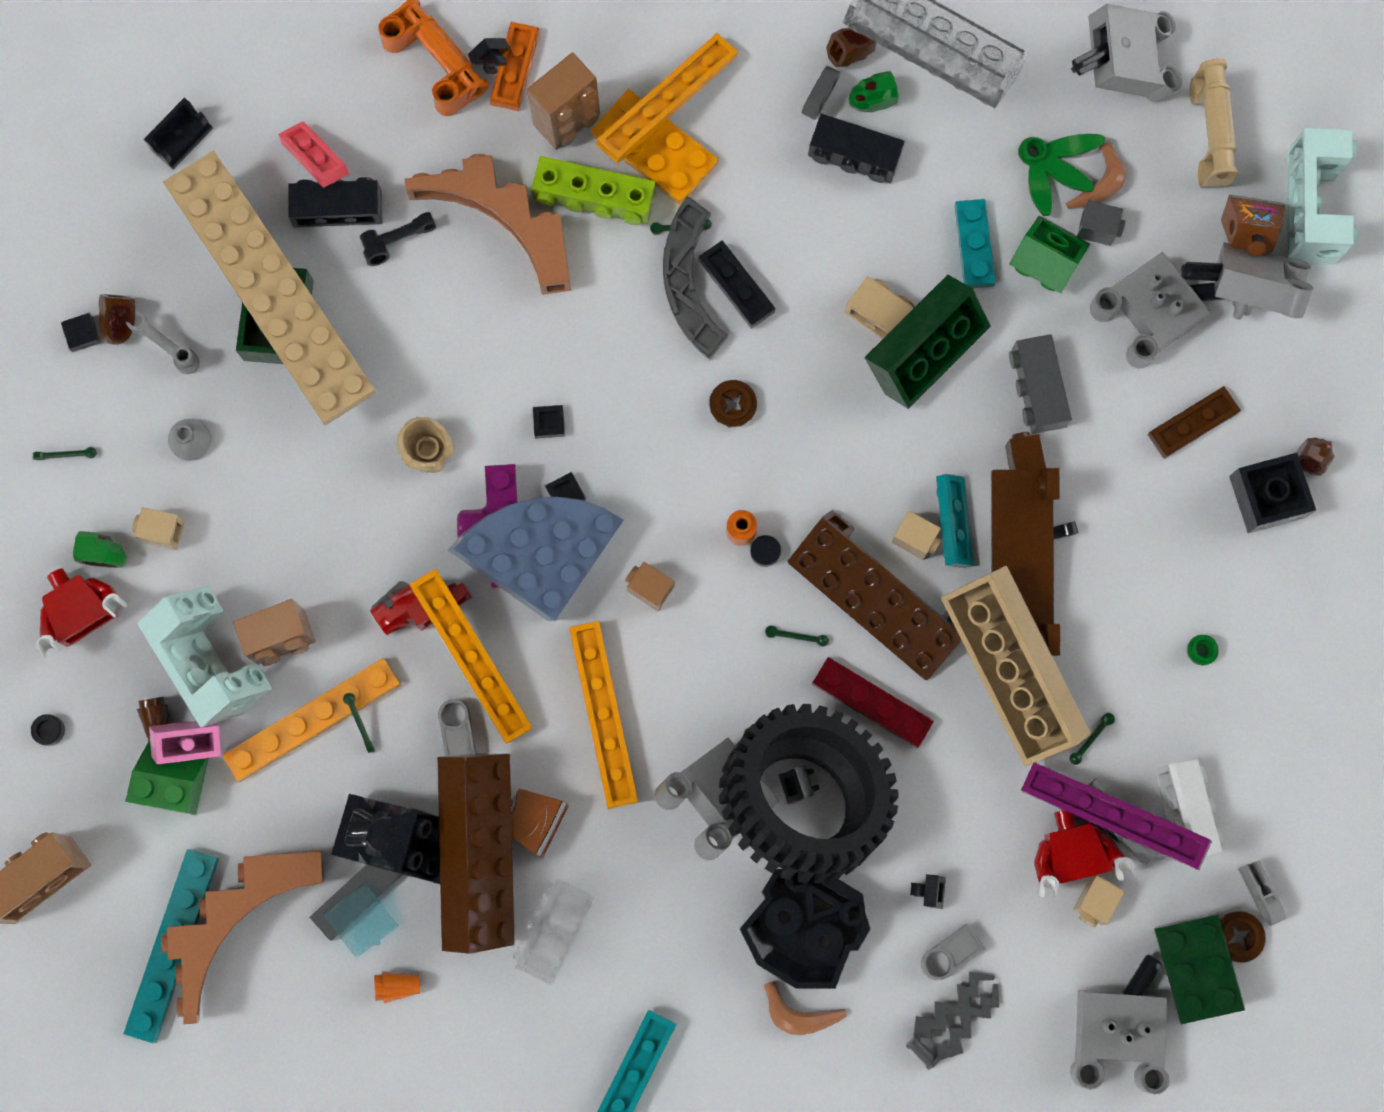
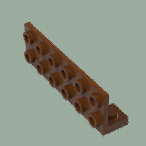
(1025, 540)
(874, 596)

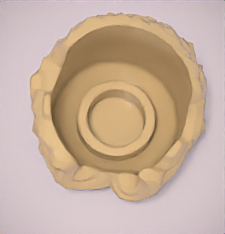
(424, 444)

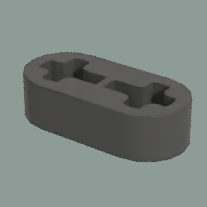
(821, 92)

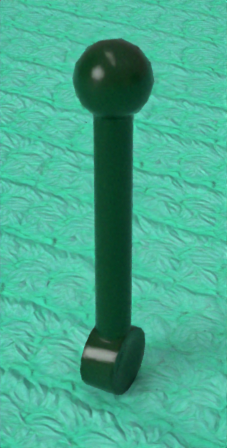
(656, 228)
(89, 452)
(771, 632)
(349, 699)
(1107, 719)

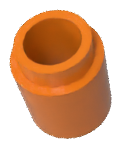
(738, 536)

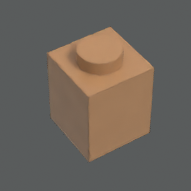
(649, 585)

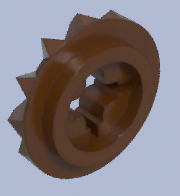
(733, 389)
(1253, 940)

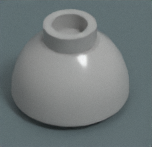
(189, 439)

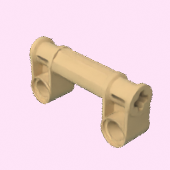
(1211, 89)

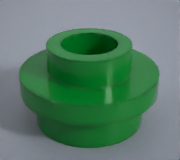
(1210, 645)

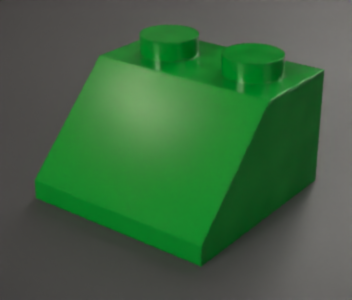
(1049, 254)
(167, 785)

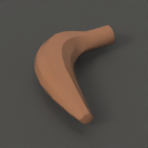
(1110, 182)
(798, 1022)

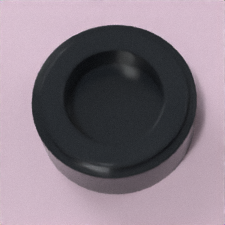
(765, 551)
(47, 730)

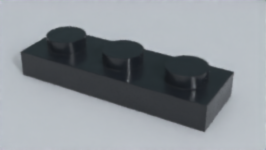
(736, 284)

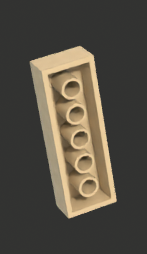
(1016, 666)

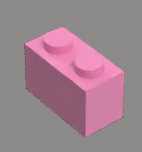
(184, 742)

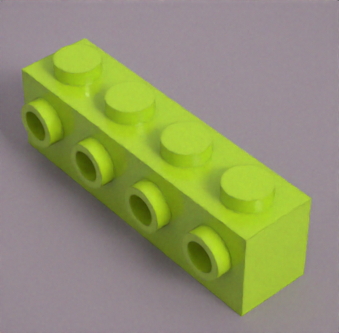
(593, 190)

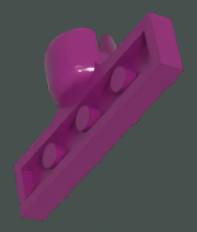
(500, 492)

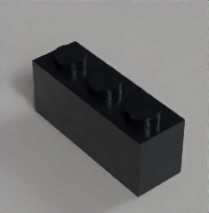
(855, 149)
(336, 204)

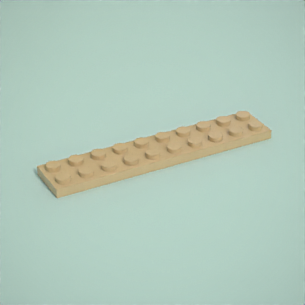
(269, 288)

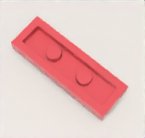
(313, 154)

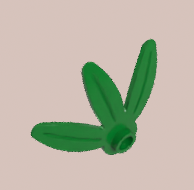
(1062, 172)

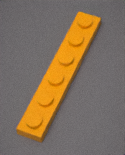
(666, 98)
(470, 656)
(603, 715)
(310, 720)

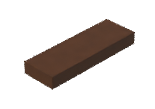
(1194, 422)

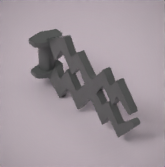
(961, 1009)

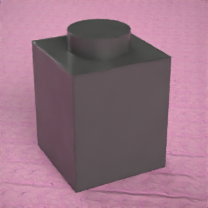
(1101, 223)

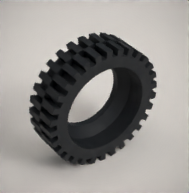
(844, 756)

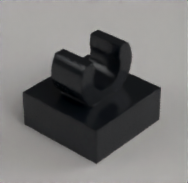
(489, 53)
(797, 784)
(932, 891)

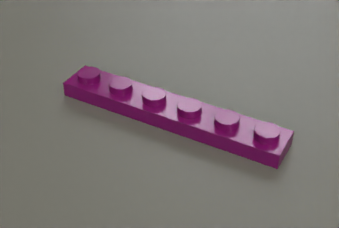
(1117, 816)

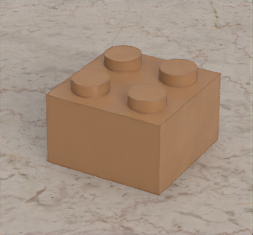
(274, 632)

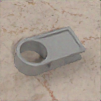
(457, 739)
(1262, 893)
(958, 948)

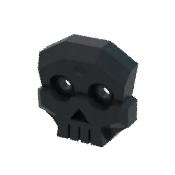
(793, 947)

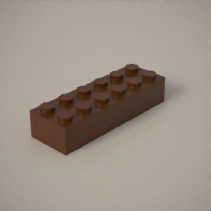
(475, 852)

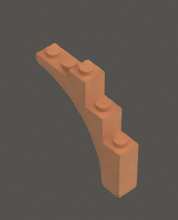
(509, 206)
(198, 943)

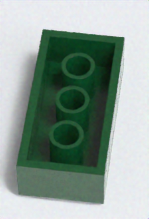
(928, 341)

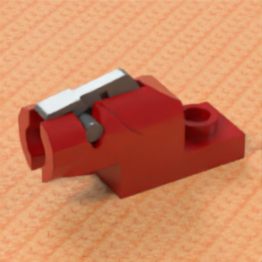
(401, 605)

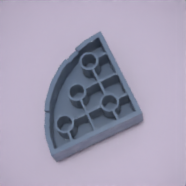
(538, 549)

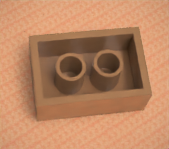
(564, 101)
(38, 874)

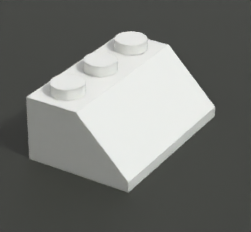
(1187, 800)

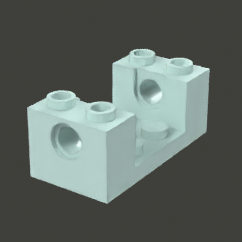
(1315, 157)
(177, 638)

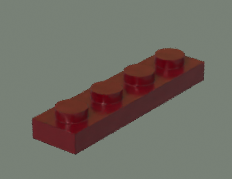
(872, 702)

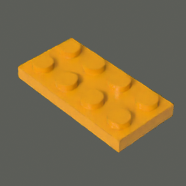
(664, 156)

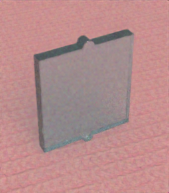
(360, 920)

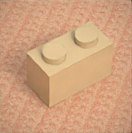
(877, 307)

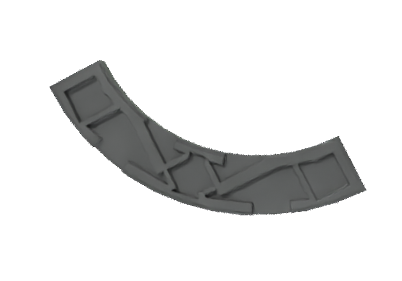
(679, 279)

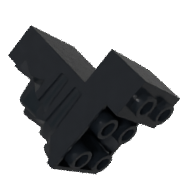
(389, 838)

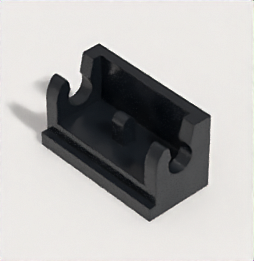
(178, 133)

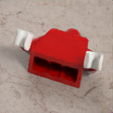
(74, 610)
(1076, 854)

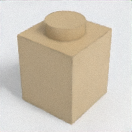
(158, 528)
(917, 536)
(1098, 901)

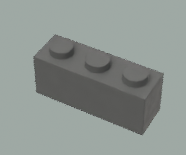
(1040, 384)

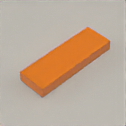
(512, 77)

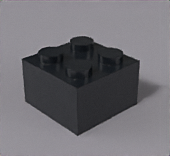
(1272, 492)

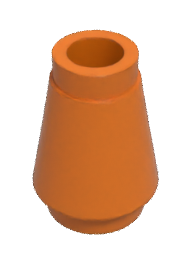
(394, 986)

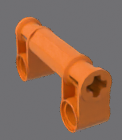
(461, 80)

